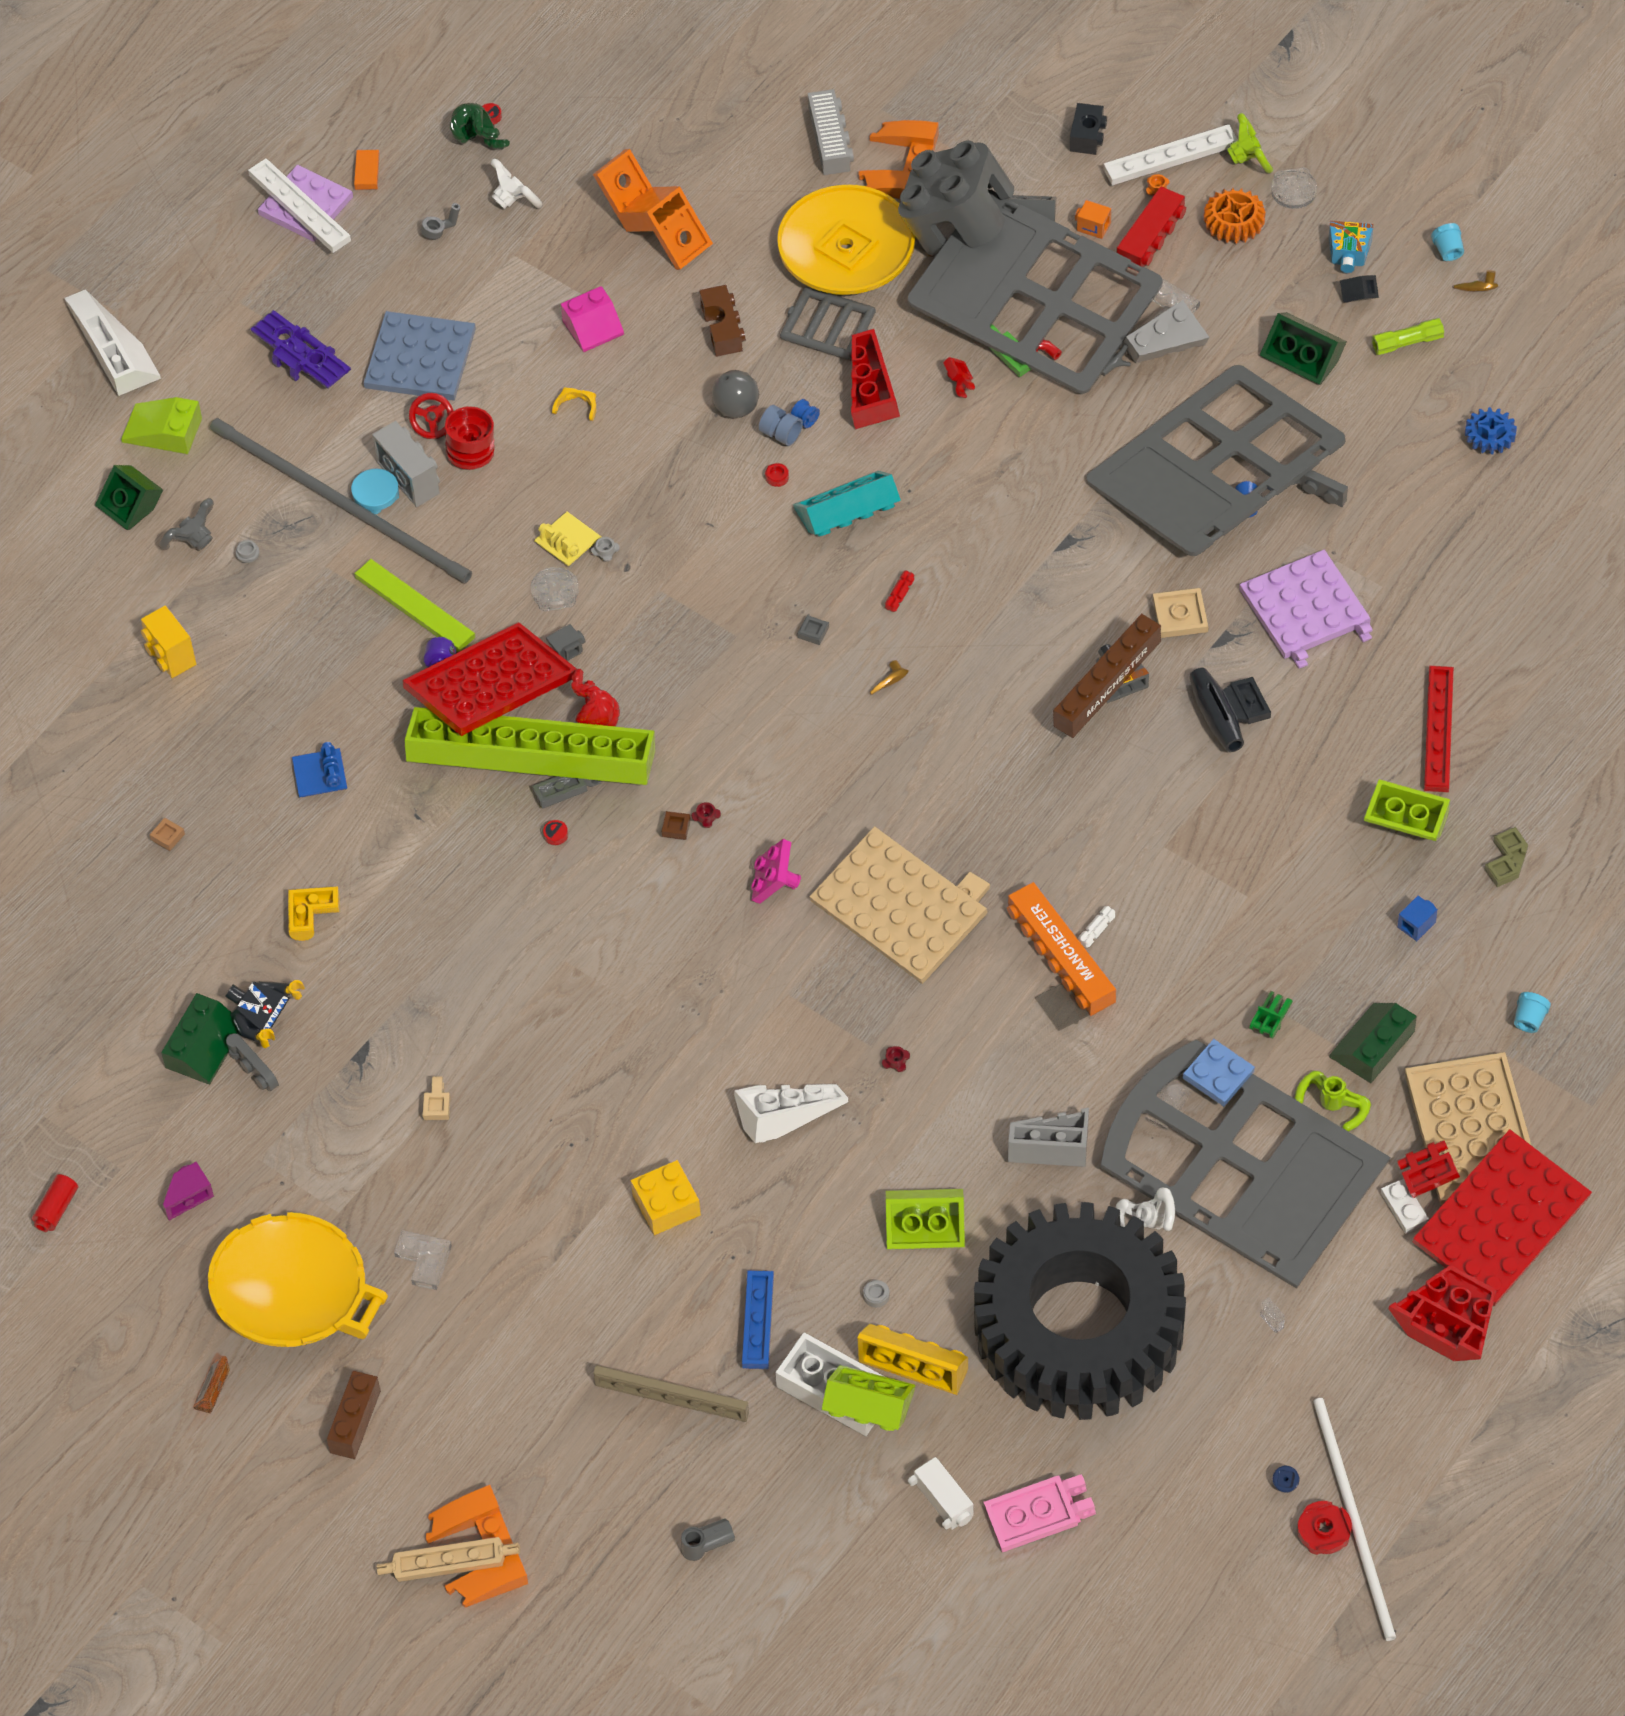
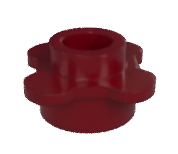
(703, 809)
(896, 1052)

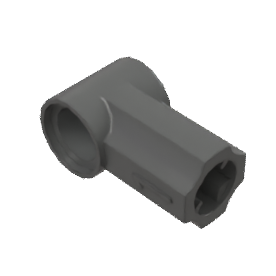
(707, 1537)

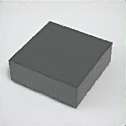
(813, 630)

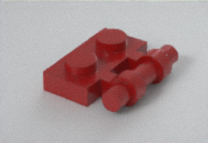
(1430, 1174)

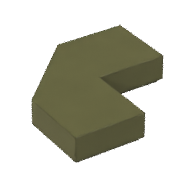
(1514, 851)

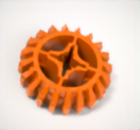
(1234, 215)

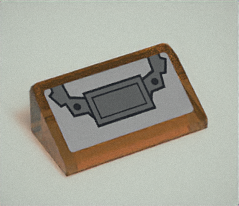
(212, 1385)

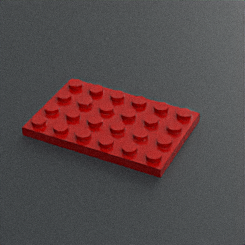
(489, 678)
(1503, 1214)

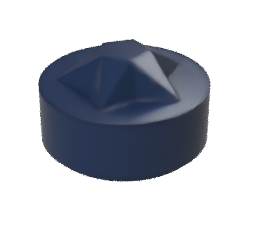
(1286, 1479)

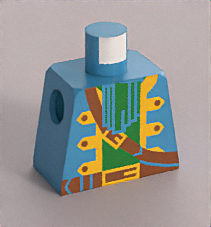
(1349, 243)

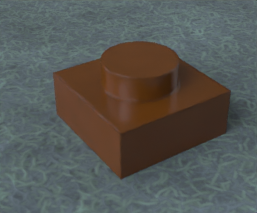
(676, 825)

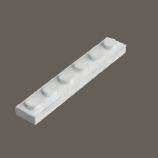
(1169, 155)
(299, 205)

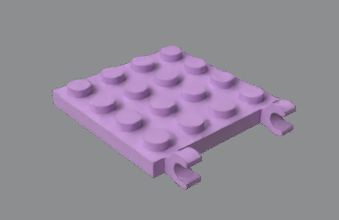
(1305, 606)

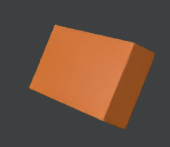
(366, 169)

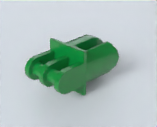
(1270, 1014)

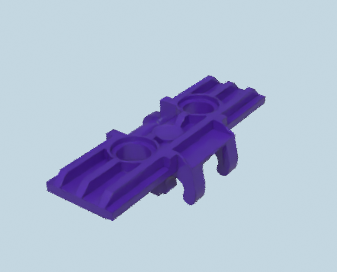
(316, 362)

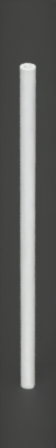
(1357, 1528)

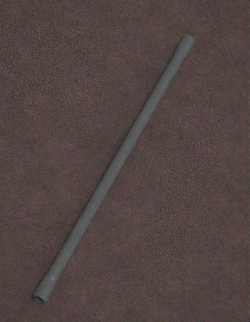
(451, 567)

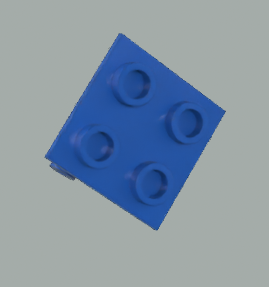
(319, 771)

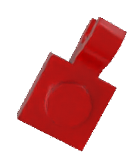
(959, 372)

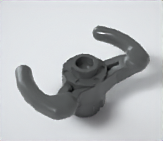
(192, 529)

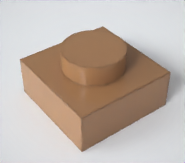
(167, 834)

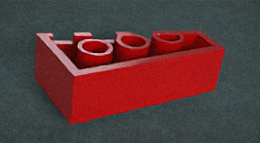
(871, 386)

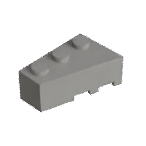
(1165, 334)
(1050, 1140)

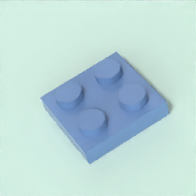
(1218, 1072)

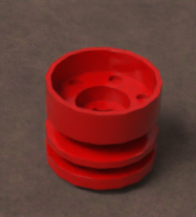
(469, 438)

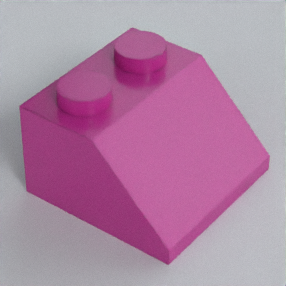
(591, 319)

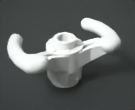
(511, 189)
(1155, 1213)

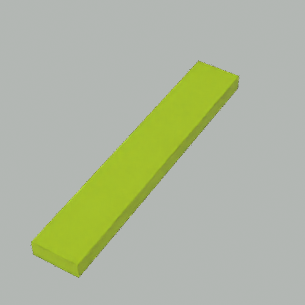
(414, 604)

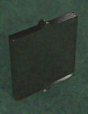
(1061, 1007)

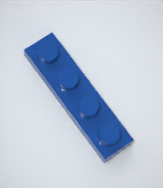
(758, 1319)

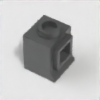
(567, 642)

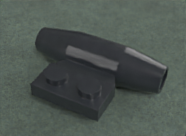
(1227, 707)

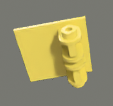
(566, 538)

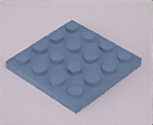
(419, 355)

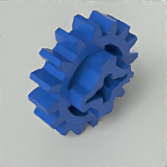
(1490, 430)

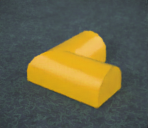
(306, 903)

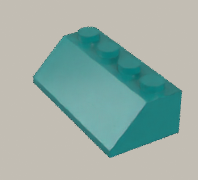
(848, 502)

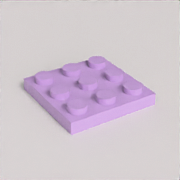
(321, 191)

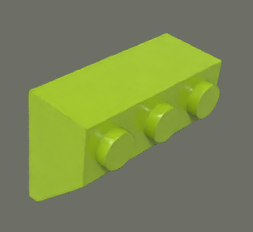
(1408, 810)
(925, 1219)
(867, 1397)

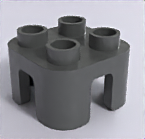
(954, 189)

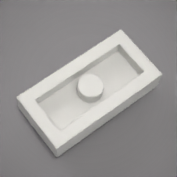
(1404, 1207)

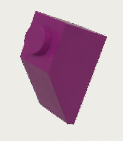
(187, 1190)

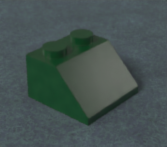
(128, 496)

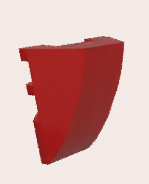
(1448, 1314)

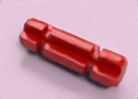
(899, 591)

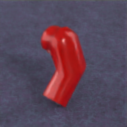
(1050, 349)

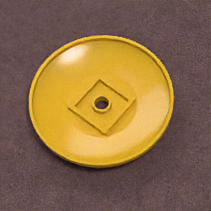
(839, 216)

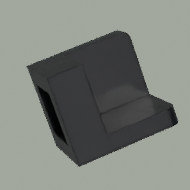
(1359, 288)

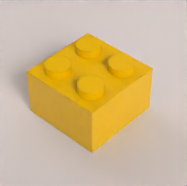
(167, 642)
(665, 1197)

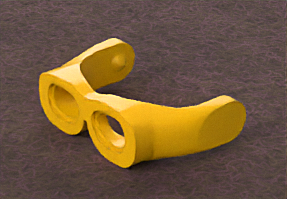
(571, 393)

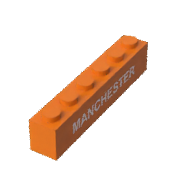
(1061, 949)

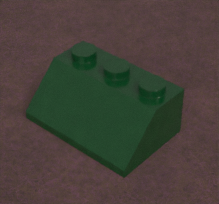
(1302, 347)
(1375, 1039)
(199, 1040)

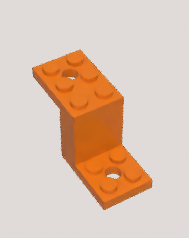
(652, 209)

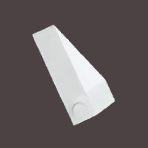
(779, 1111)

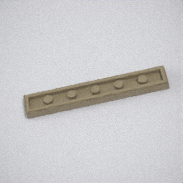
(671, 1393)

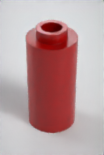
(54, 1203)

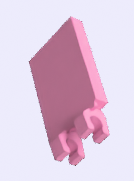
(1038, 1511)

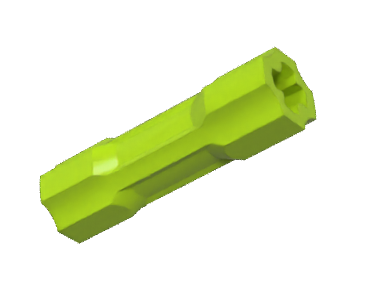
(1392, 340)

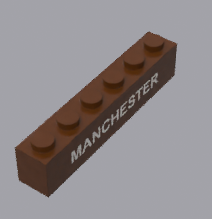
(1107, 676)

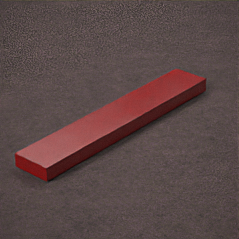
(1438, 729)

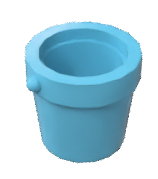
(1448, 241)
(1531, 1011)

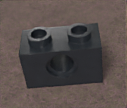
(1087, 128)

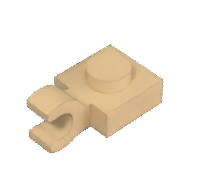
(436, 1104)

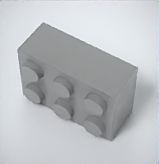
(407, 462)

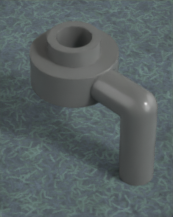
(433, 227)

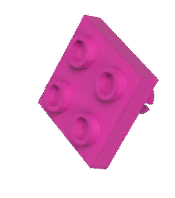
(773, 872)

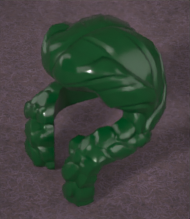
(472, 120)

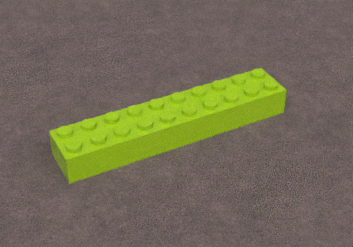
(535, 747)

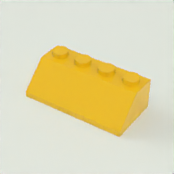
(912, 1358)

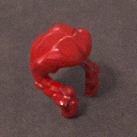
(599, 706)

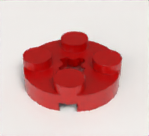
(1319, 1541)

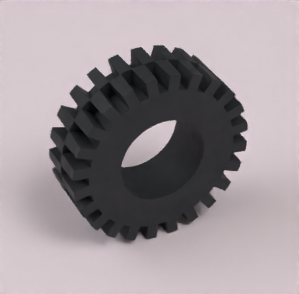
(1079, 1369)

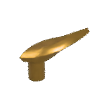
(1485, 285)
(895, 676)

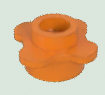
(1155, 182)

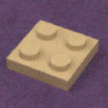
(1180, 612)

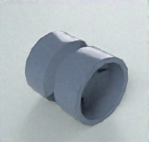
(781, 425)

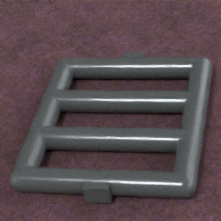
(827, 299)

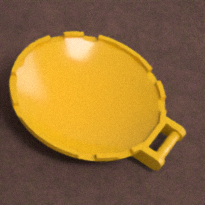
(290, 1281)

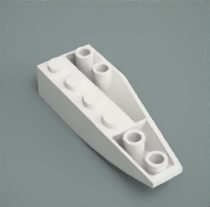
(114, 346)

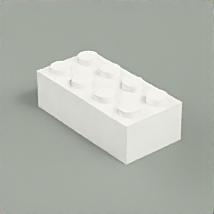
(807, 1371)

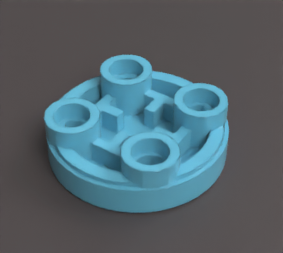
(375, 489)

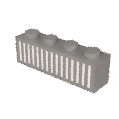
(829, 132)

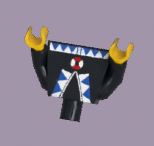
(260, 1007)

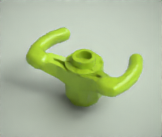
(1248, 145)
(1335, 1096)

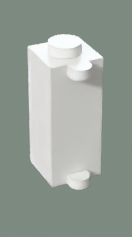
(943, 1494)

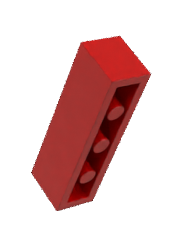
(1152, 227)

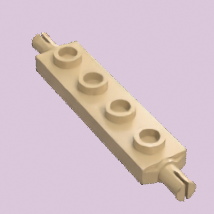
(448, 1559)

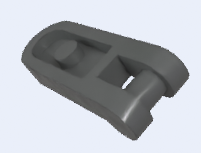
(251, 1062)

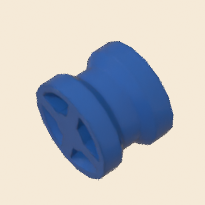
(805, 412)

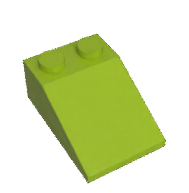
(164, 424)

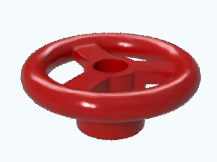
(437, 409)

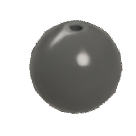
(735, 393)

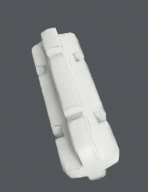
(1097, 926)

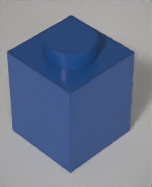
(1417, 918)

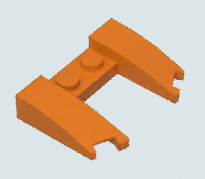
(906, 133)
(482, 1511)

